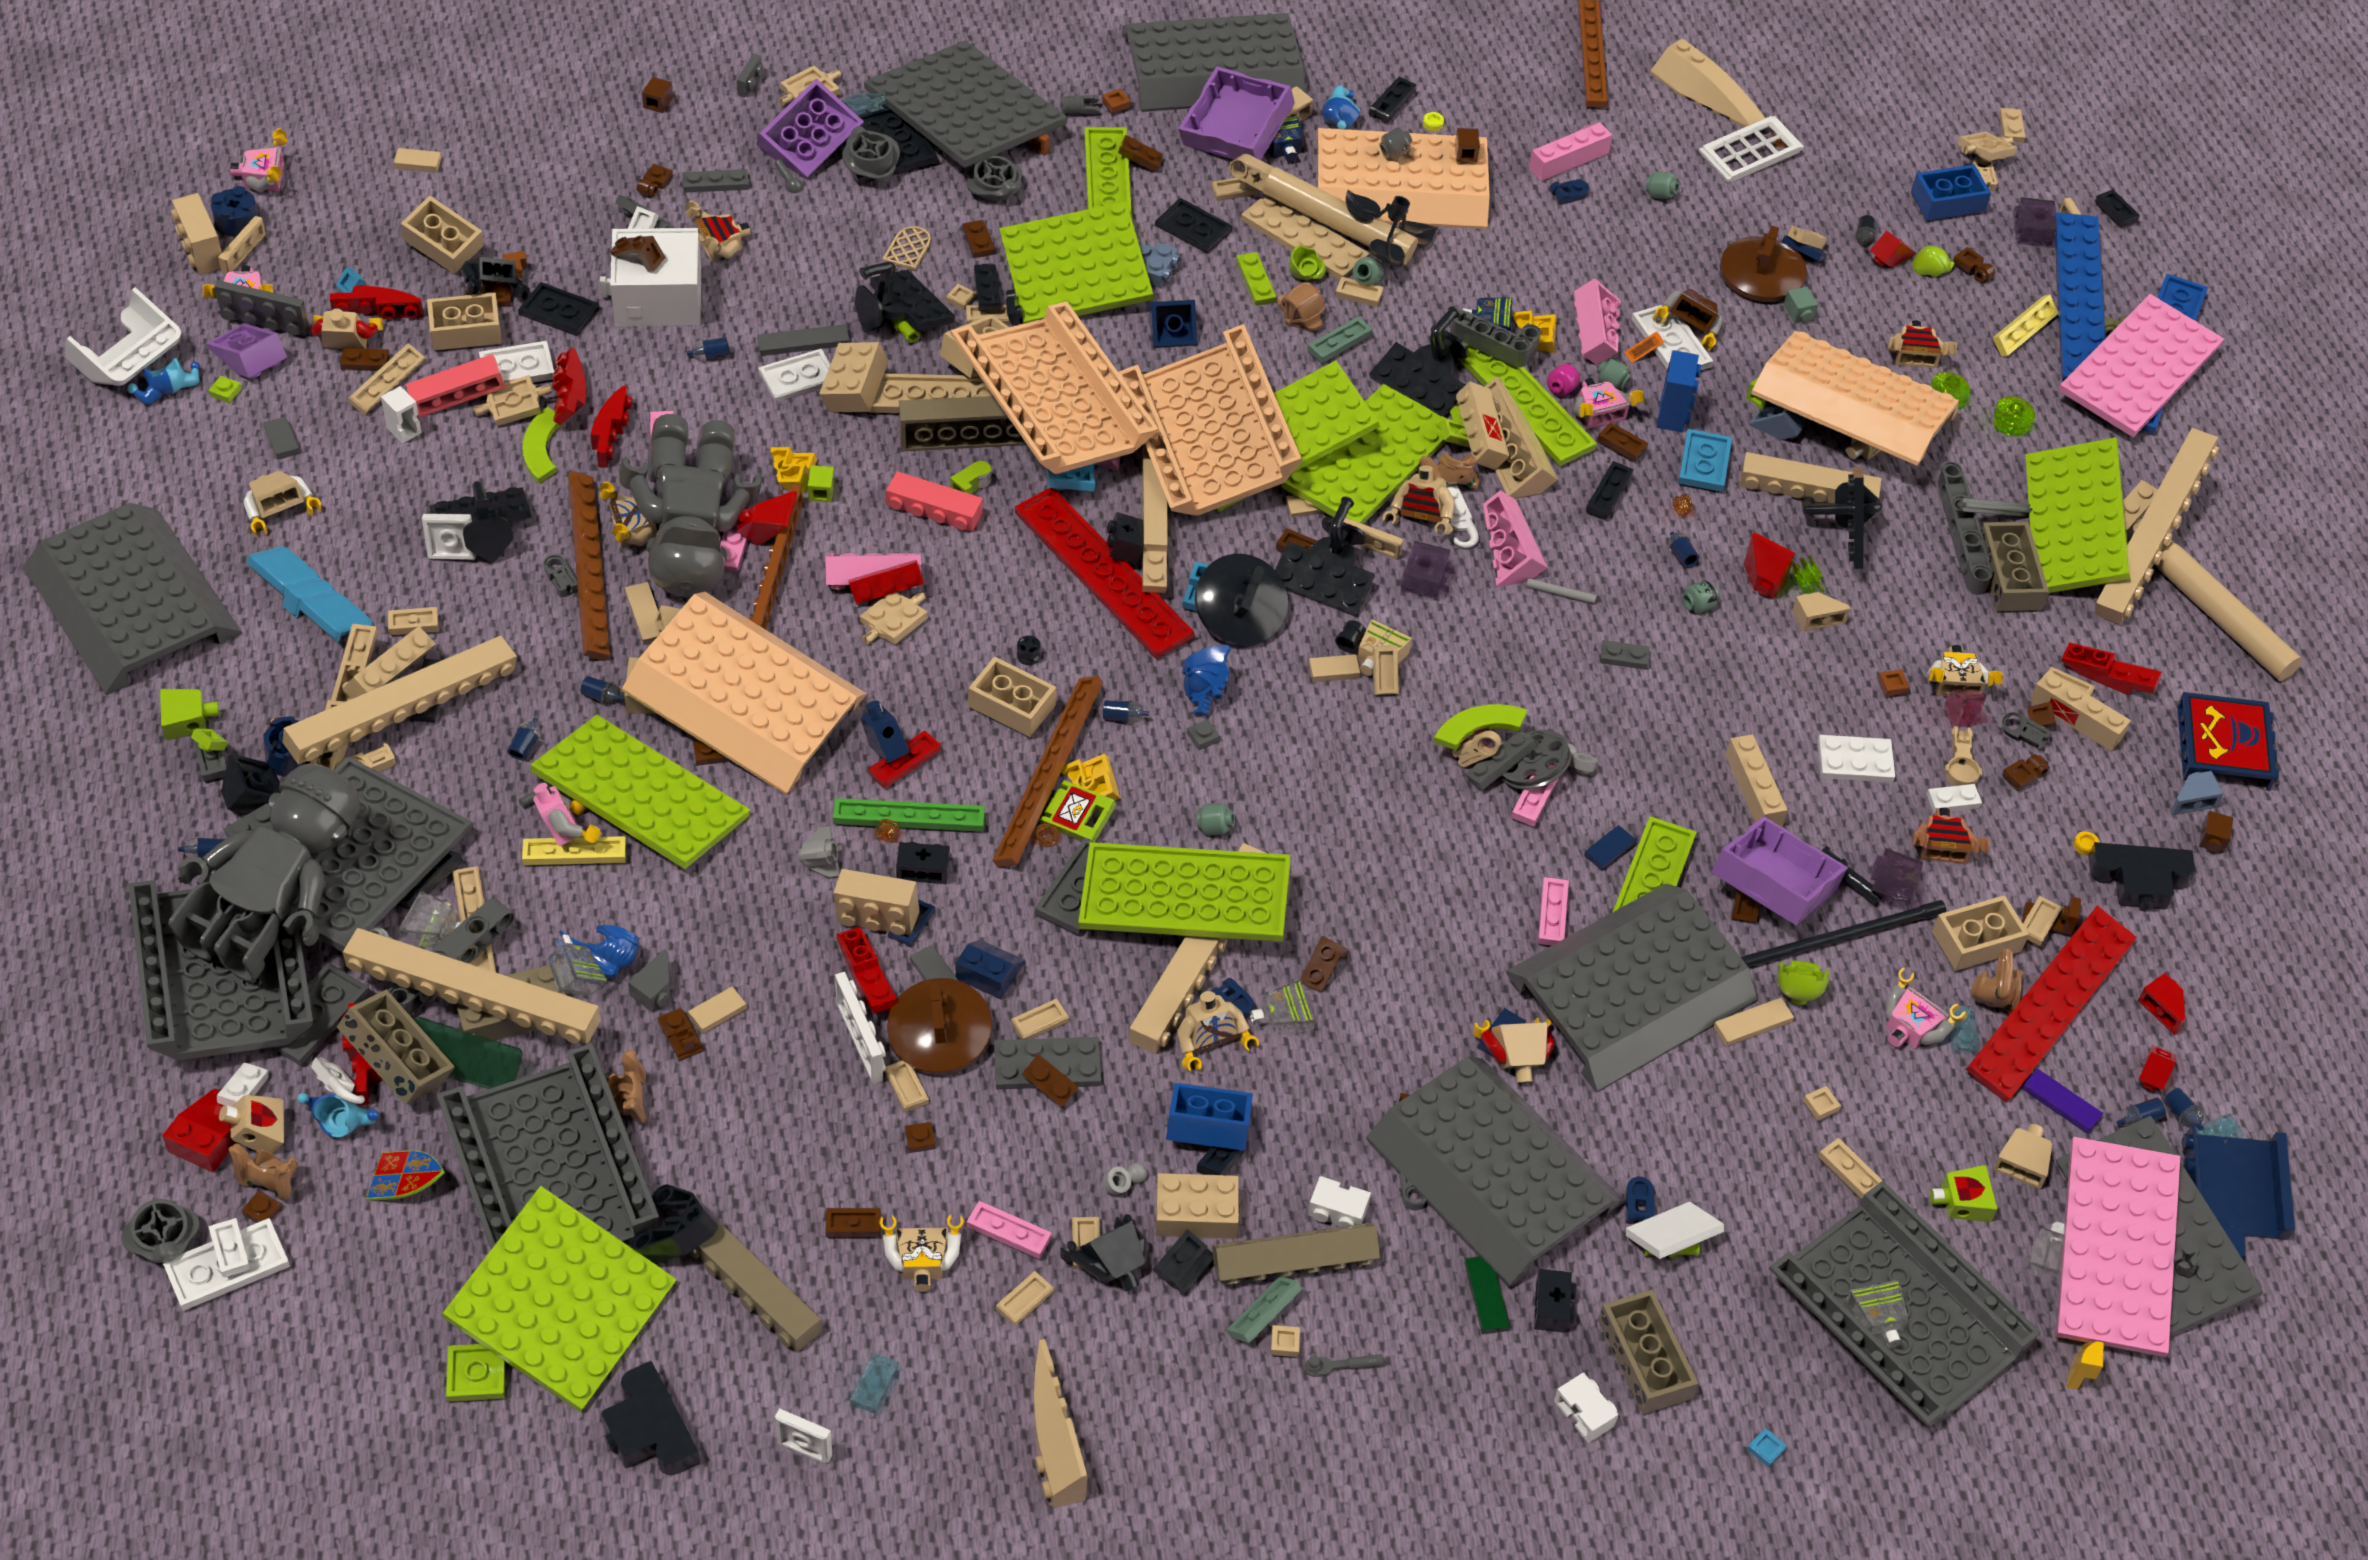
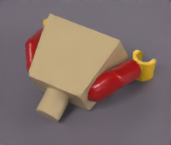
(344, 329)
(1518, 1045)

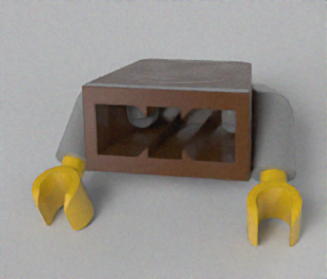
(1694, 309)

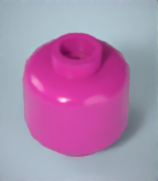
(1563, 380)

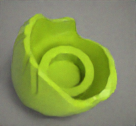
(1932, 261)
(1306, 264)

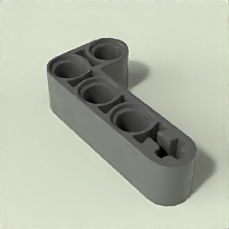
(1495, 340)

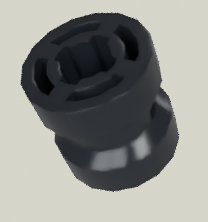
(1349, 638)

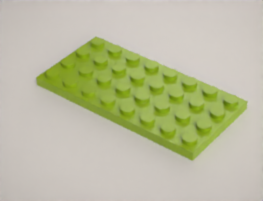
(1323, 413)
(1374, 464)
(2078, 514)
(640, 791)
(1185, 891)

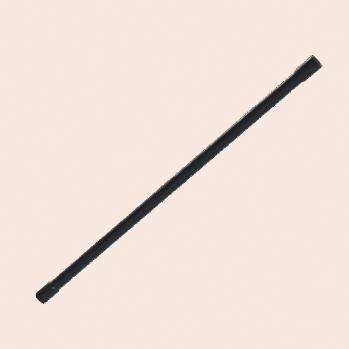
(1922, 912)

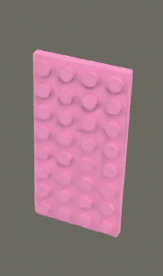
(2141, 365)
(2118, 1246)

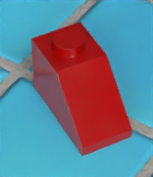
(1891, 250)
(2165, 1002)
(2157, 1068)

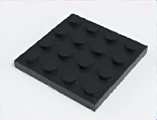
(913, 146)

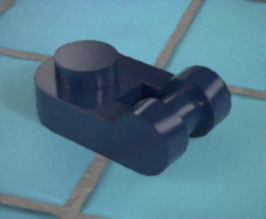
(1570, 191)
(1239, 996)
(1639, 1192)

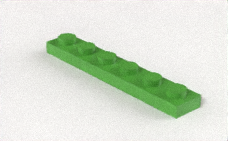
(909, 814)

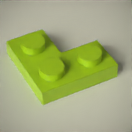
(1454, 430)

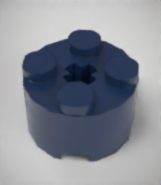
(233, 210)
(275, 751)

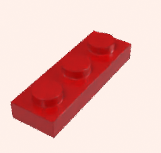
(886, 581)
(920, 750)

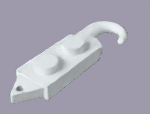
(1462, 519)
(335, 1080)

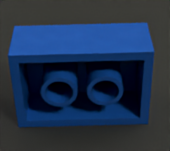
(1950, 192)
(1678, 391)
(1209, 1116)

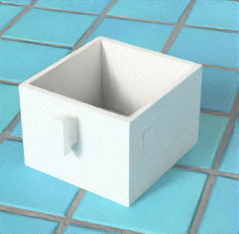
(659, 296)

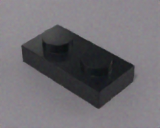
(2117, 208)
(1218, 1161)

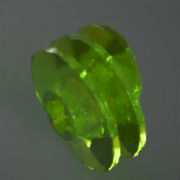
(1952, 384)
(2013, 416)
(1807, 574)

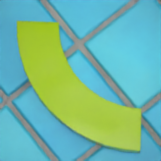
(535, 444)
(1492, 716)

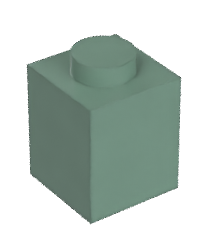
(1800, 305)

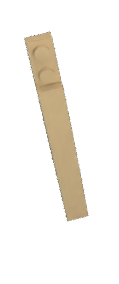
(1154, 529)
(355, 659)

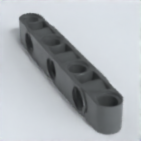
(1964, 529)
(462, 945)

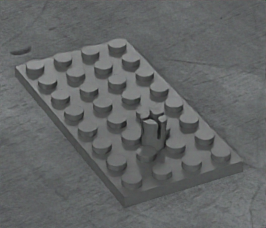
(2207, 1266)

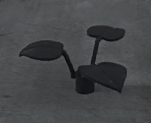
(1366, 209)

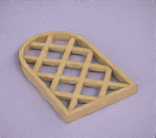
(897, 239)

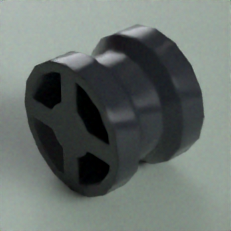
(1027, 644)

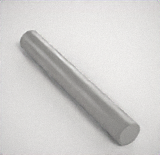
(1561, 591)

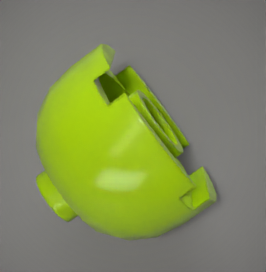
(1802, 981)

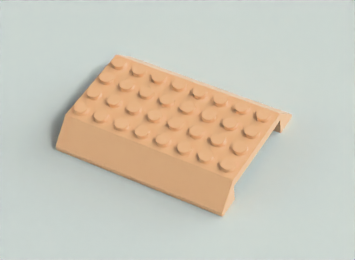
(1428, 176)
(1059, 390)
(1855, 397)
(1216, 426)
(741, 690)

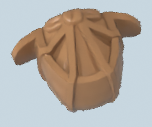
(1302, 307)

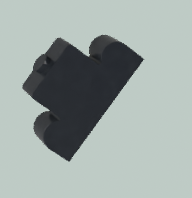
(2142, 873)
(648, 1424)

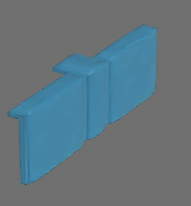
(307, 592)

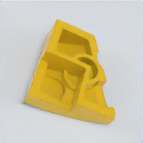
(1547, 325)
(792, 467)
(1093, 775)
(2086, 1364)

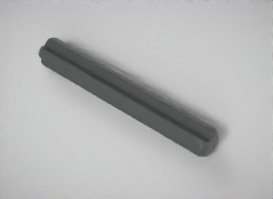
(1994, 507)

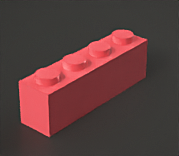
(456, 385)
(934, 501)

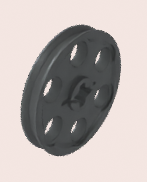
(1538, 761)

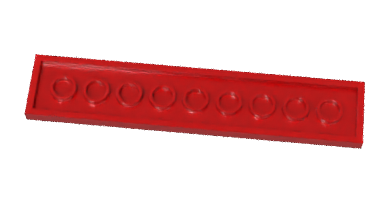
(1107, 578)
(2051, 1004)

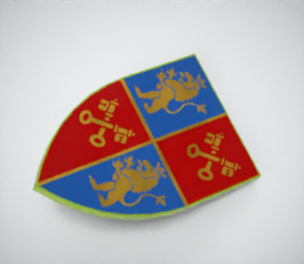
(403, 1174)

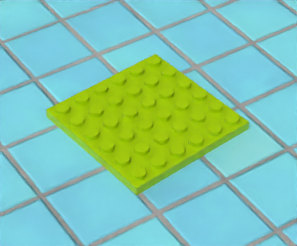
(1077, 259)
(559, 1298)

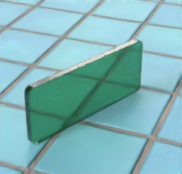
(474, 1057)

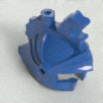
(1206, 676)

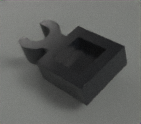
(1014, 310)

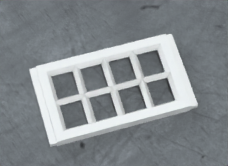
(1727, 174)

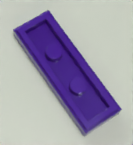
(2062, 1101)

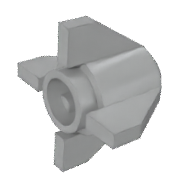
(819, 852)

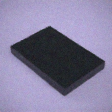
(1193, 225)
(558, 309)

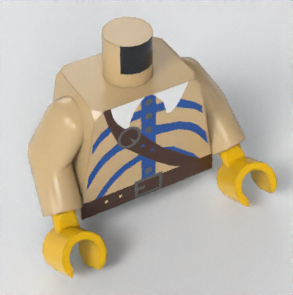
(628, 521)
(1210, 1025)

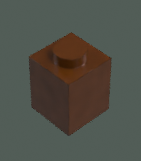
(657, 95)
(1467, 145)
(2216, 832)

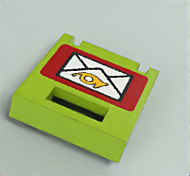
(1073, 808)

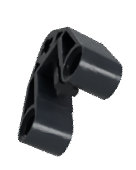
(687, 1226)

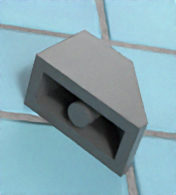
(652, 983)

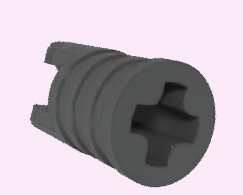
(1075, 105)

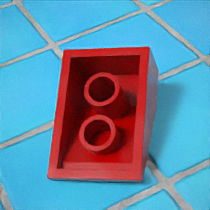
(199, 1134)

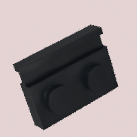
(1184, 1262)

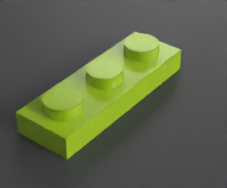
(1256, 279)

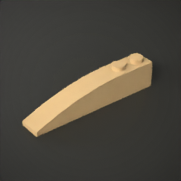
(1699, 78)
(1527, 467)
(1056, 1439)

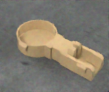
(1961, 747)

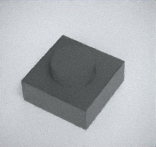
(1203, 734)

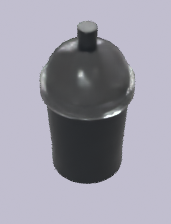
(1865, 231)

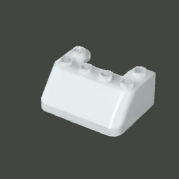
(149, 339)

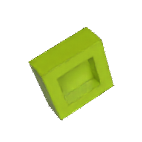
(225, 389)
(209, 740)

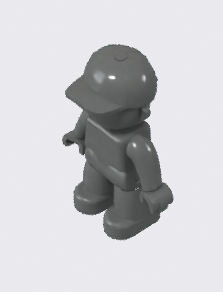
(686, 502)
(265, 874)

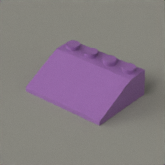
(808, 129)

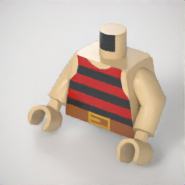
(717, 233)
(1919, 346)
(1424, 499)

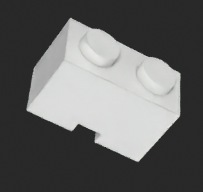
(401, 414)
(1338, 1204)
(1587, 1405)

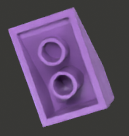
(248, 349)

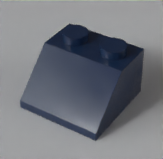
(1173, 323)
(987, 968)

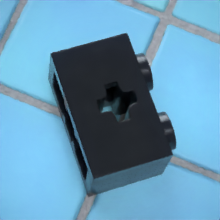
(1125, 538)
(923, 862)
(1553, 1315)

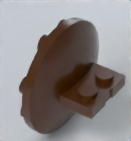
(1762, 267)
(939, 1026)

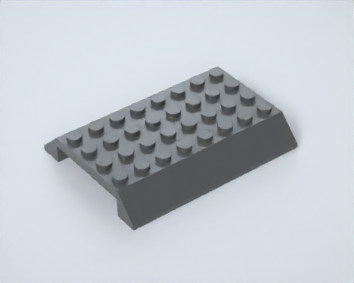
(1180, 55)
(126, 592)
(1637, 983)
(201, 1006)
(553, 1134)
(1491, 1167)
(1957, 1321)

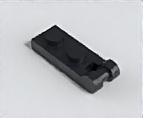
(1392, 99)

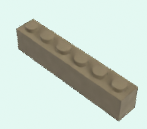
(1295, 1252)
(758, 1289)

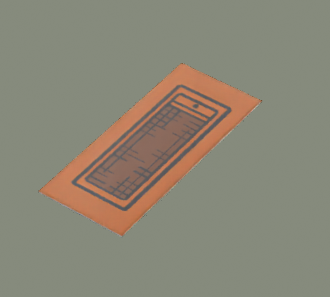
(1644, 347)

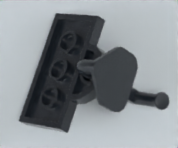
(898, 298)
(1427, 371)
(1852, 509)
(491, 518)
(1326, 574)

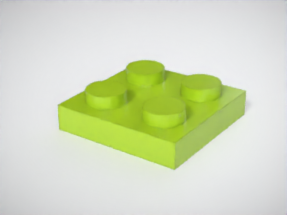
(474, 1374)

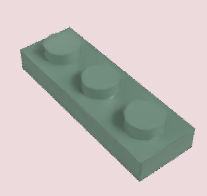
(1339, 339)
(1264, 1309)

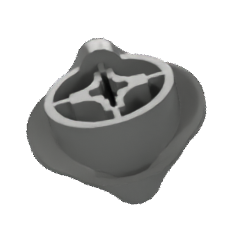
(871, 154)
(993, 185)
(166, 1250)

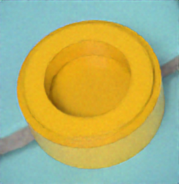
(2084, 841)

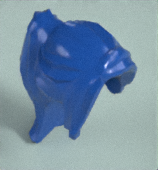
(615, 951)

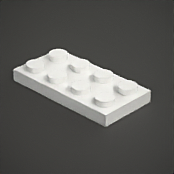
(1675, 335)
(859, 1028)
(198, 1275)

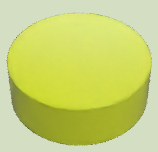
(1433, 121)

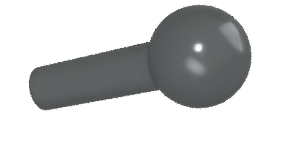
(793, 184)

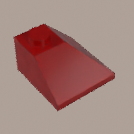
(766, 518)
(1767, 565)

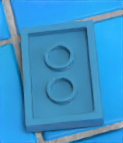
(1705, 460)

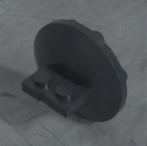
(1241, 600)

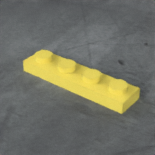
(2025, 325)
(577, 851)

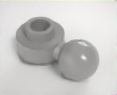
(1582, 762)
(1135, 1173)

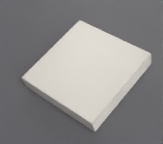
(445, 536)
(803, 1436)

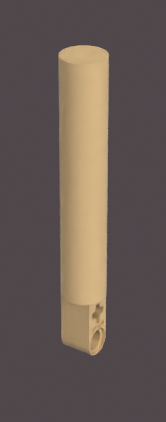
(1317, 204)
(2227, 611)

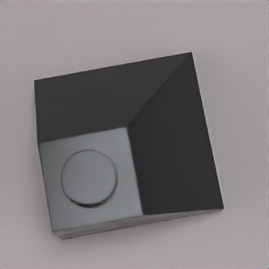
(248, 784)

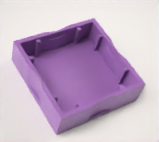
(1236, 115)
(1779, 870)

